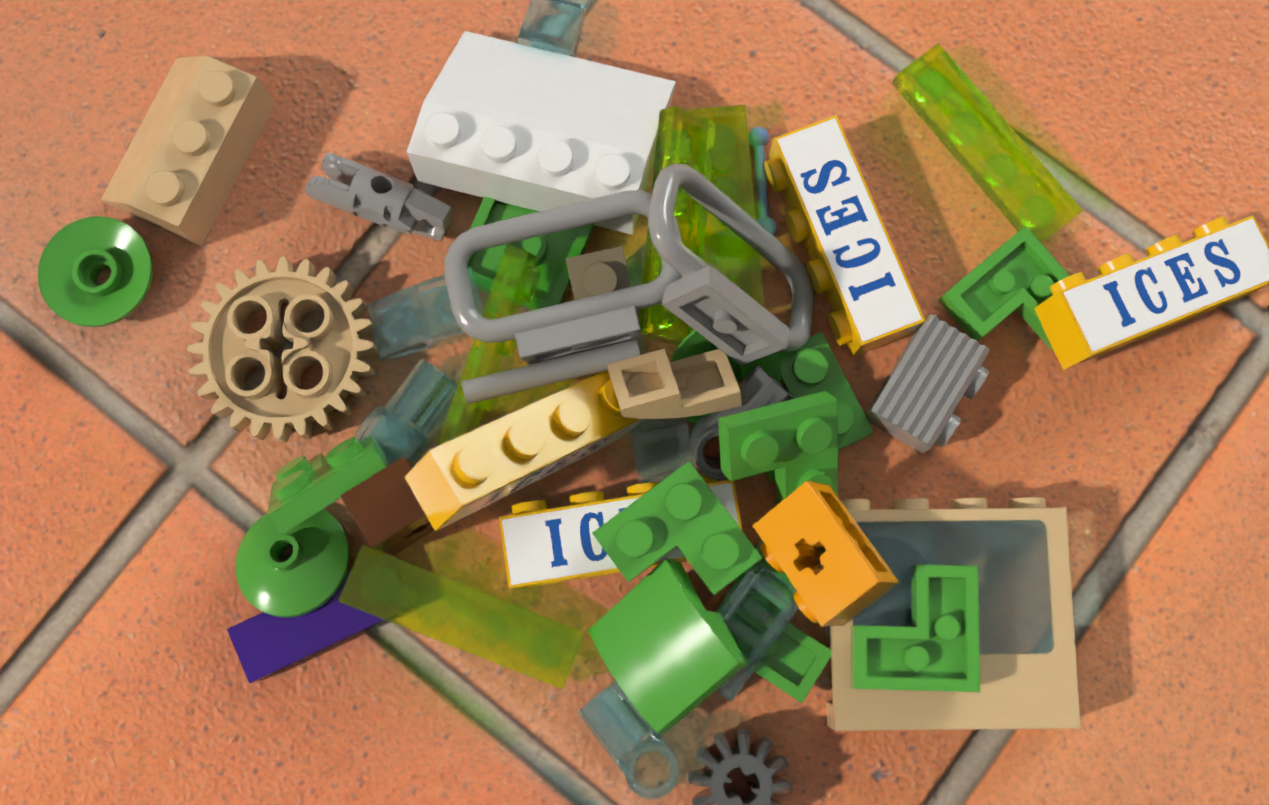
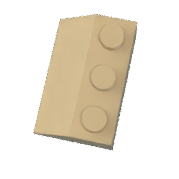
(190, 147)

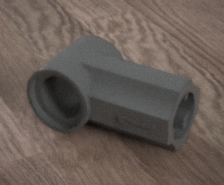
(757, 391)

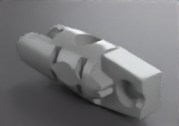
(379, 198)

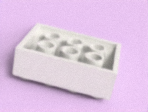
(537, 127)

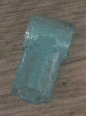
(410, 414)
(627, 737)

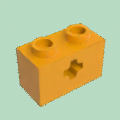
(852, 569)

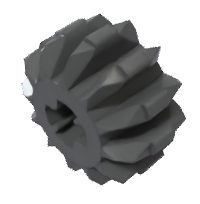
(749, 763)

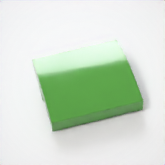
(666, 647)

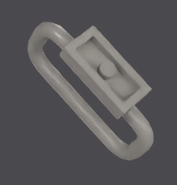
(707, 297)
(566, 326)

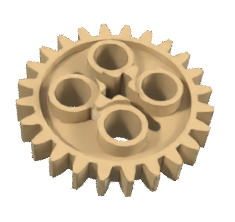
(231, 352)

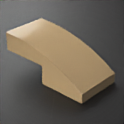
(662, 389)

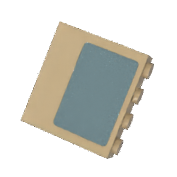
(1023, 617)

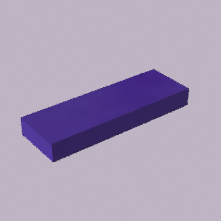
(274, 643)

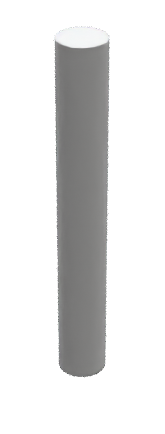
(547, 372)

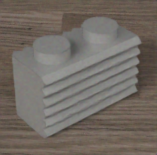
(928, 384)

